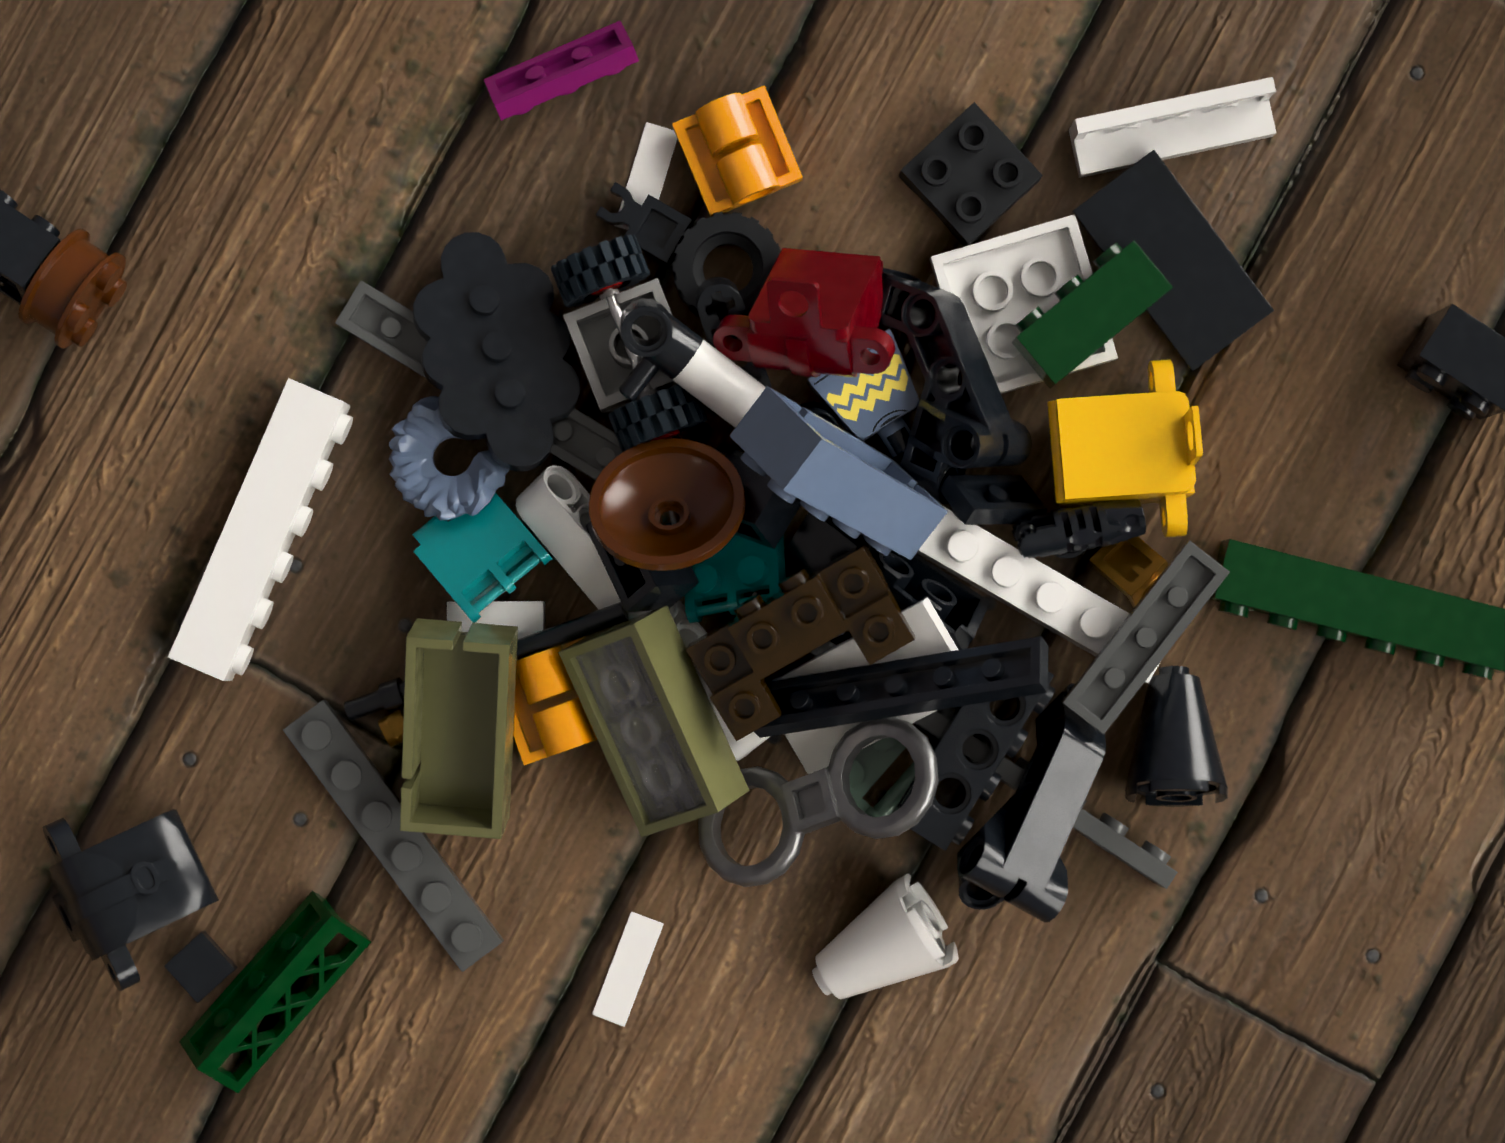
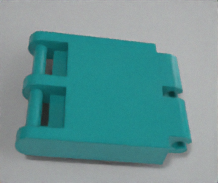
(479, 554)
(731, 572)

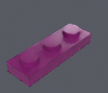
(561, 70)

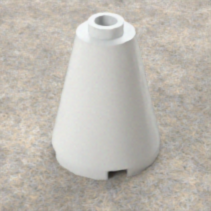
(886, 943)

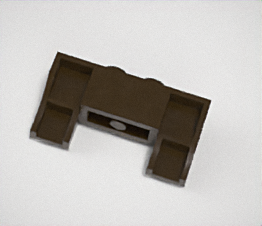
(791, 623)

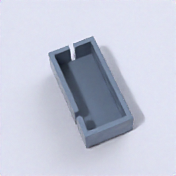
(836, 475)

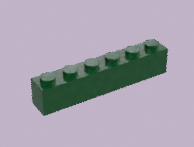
(1362, 606)

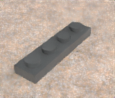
(1145, 637)

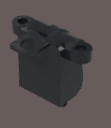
(126, 887)

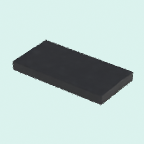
(1211, 292)

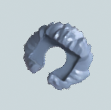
(421, 481)

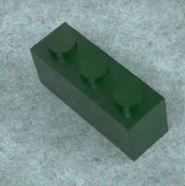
(1090, 312)

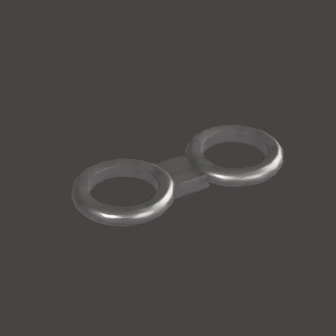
(824, 800)

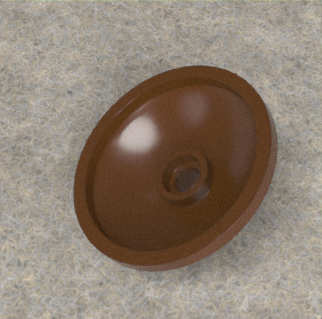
(664, 485)

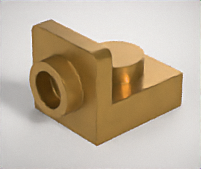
(1130, 567)

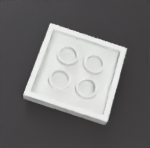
(1009, 279)

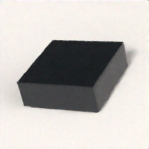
(200, 966)

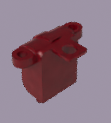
(813, 317)

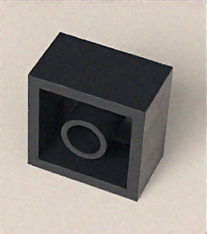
(1460, 362)

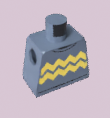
(871, 402)

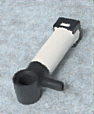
(688, 362)

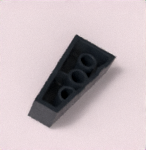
(908, 580)

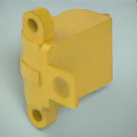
(1128, 448)

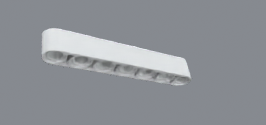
(558, 513)

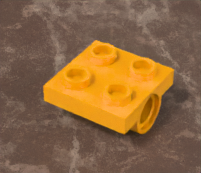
(737, 150)
(547, 708)

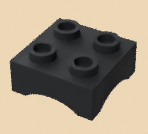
(970, 175)

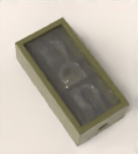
(654, 722)

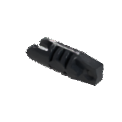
(1079, 528)

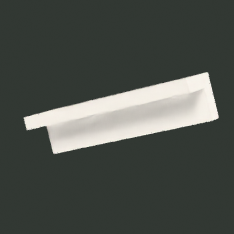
(1173, 127)

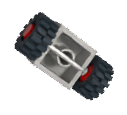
(602, 272)

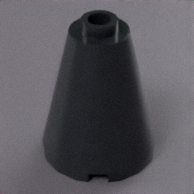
(1175, 745)

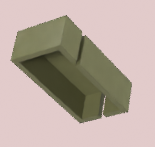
(458, 728)

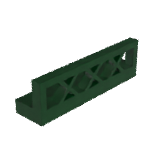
(266, 989)

